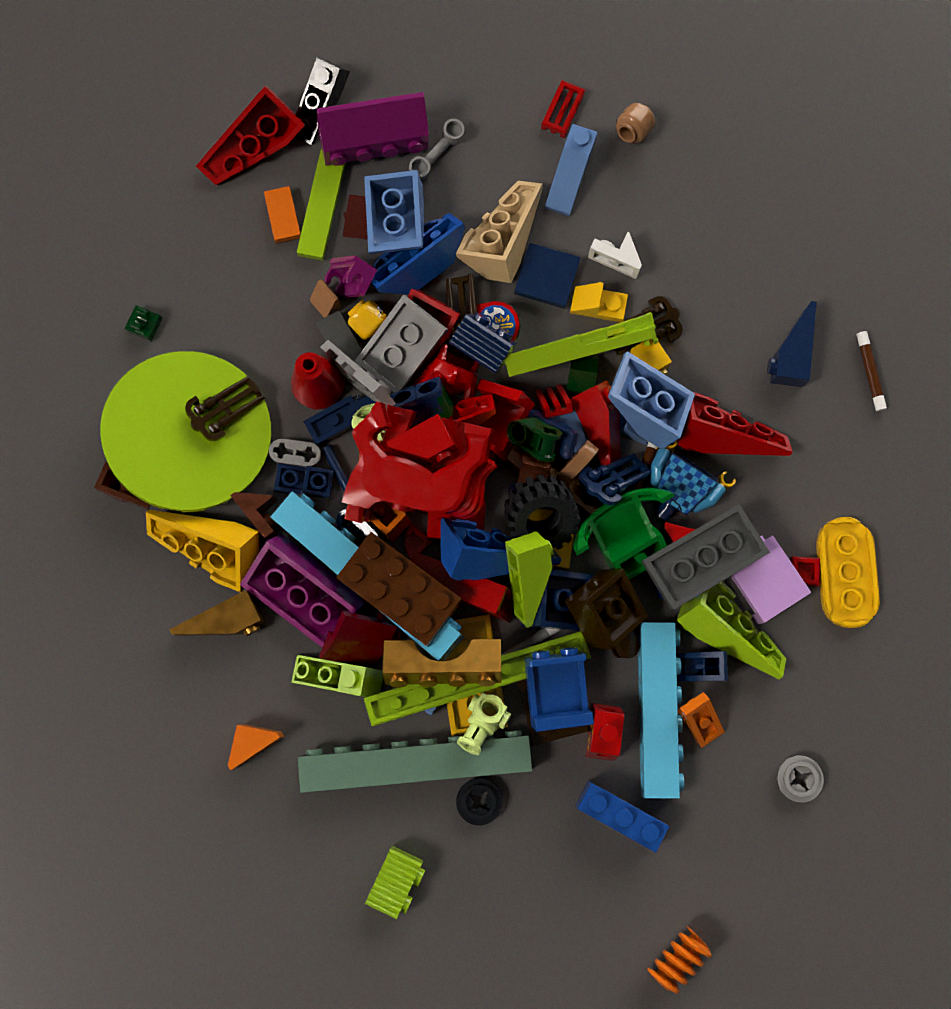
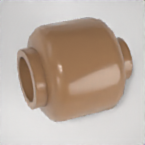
(635, 123)

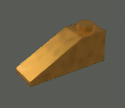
(231, 617)

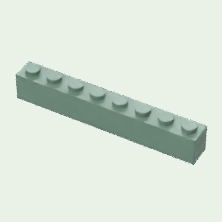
(412, 763)

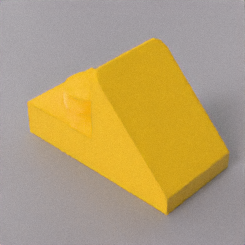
(595, 302)

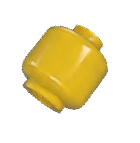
(366, 318)

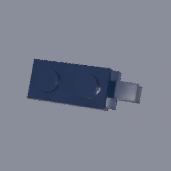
(335, 419)

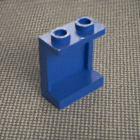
(557, 690)

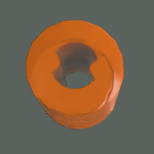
(680, 961)

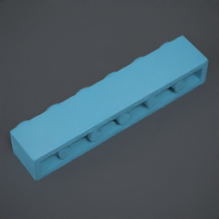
(658, 711)

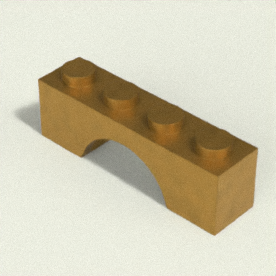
(406, 665)

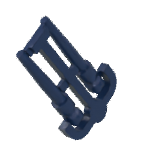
(611, 493)

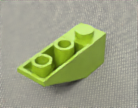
(337, 676)

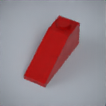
(600, 421)

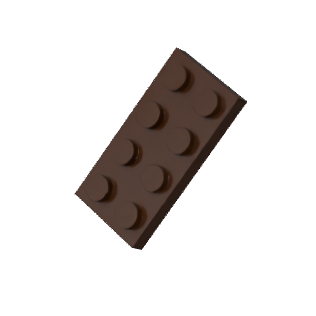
(399, 589)

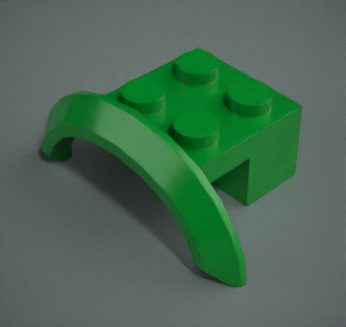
(624, 531)

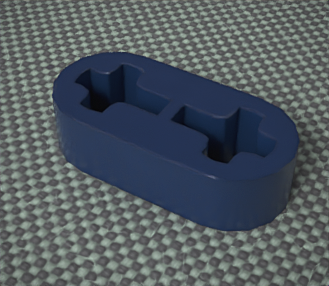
(365, 527)

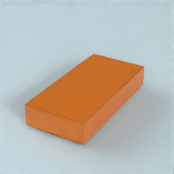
(282, 214)

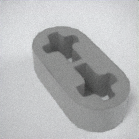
(295, 447)

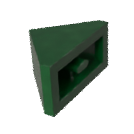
(582, 375)

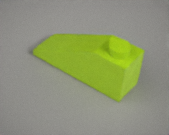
(528, 572)

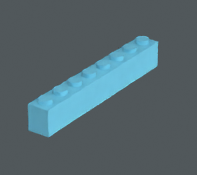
(335, 550)

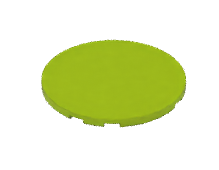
(159, 453)

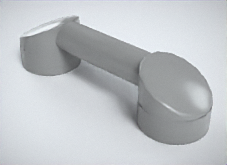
(452, 135)

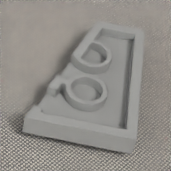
(356, 376)

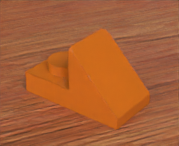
(701, 719)

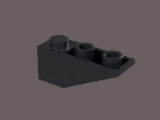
(321, 91)

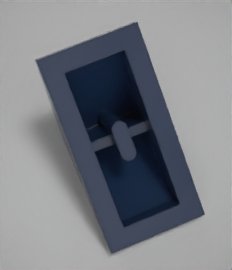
(703, 666)

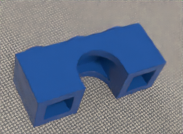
(622, 816)

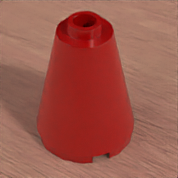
(316, 381)

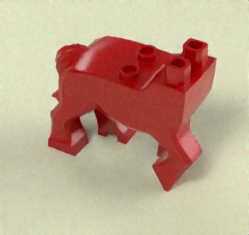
(412, 484)

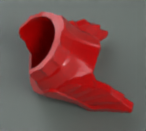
(455, 373)

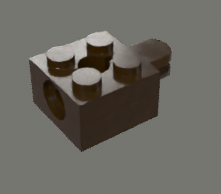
(619, 608)

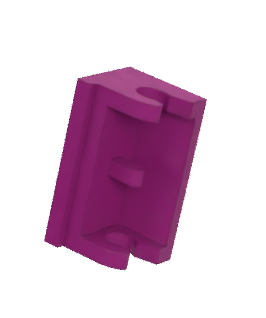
(353, 276)

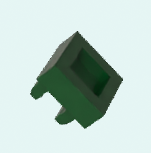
(143, 323)

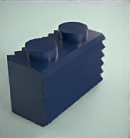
(483, 342)

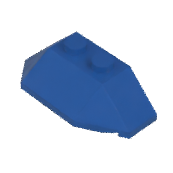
(414, 268)

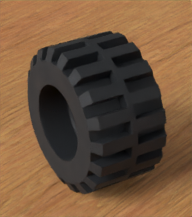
(539, 494)

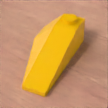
(214, 544)

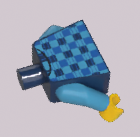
(691, 485)

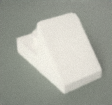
(623, 259)

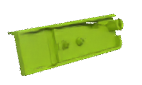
(583, 345)

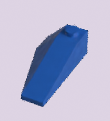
(474, 552)

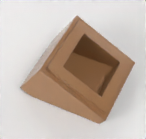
(324, 299)

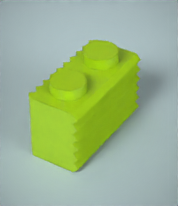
(394, 883)

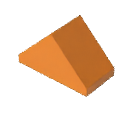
(250, 742)

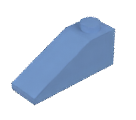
(571, 169)

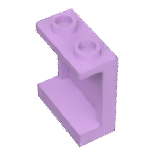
(770, 583)

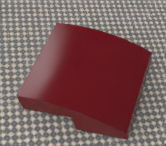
(357, 640)

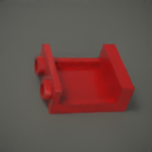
(510, 406)

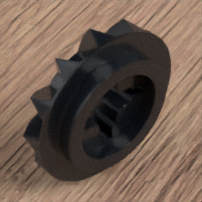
(479, 816)

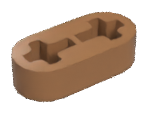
(577, 463)

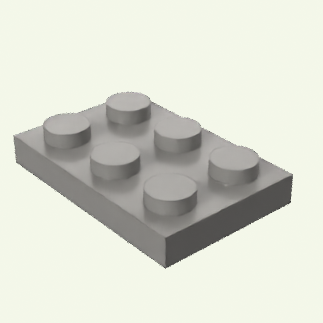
(401, 344)

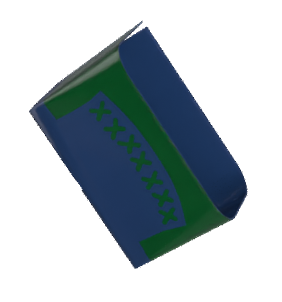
(426, 399)

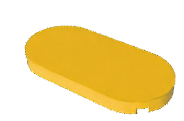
(847, 572)

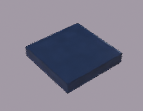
(547, 275)

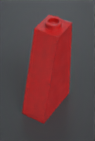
(478, 594)

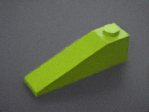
(722, 624)

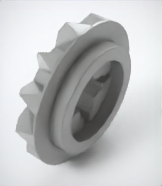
(812, 782)

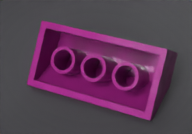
(373, 129)
(300, 588)

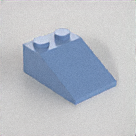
(394, 212)
(650, 401)

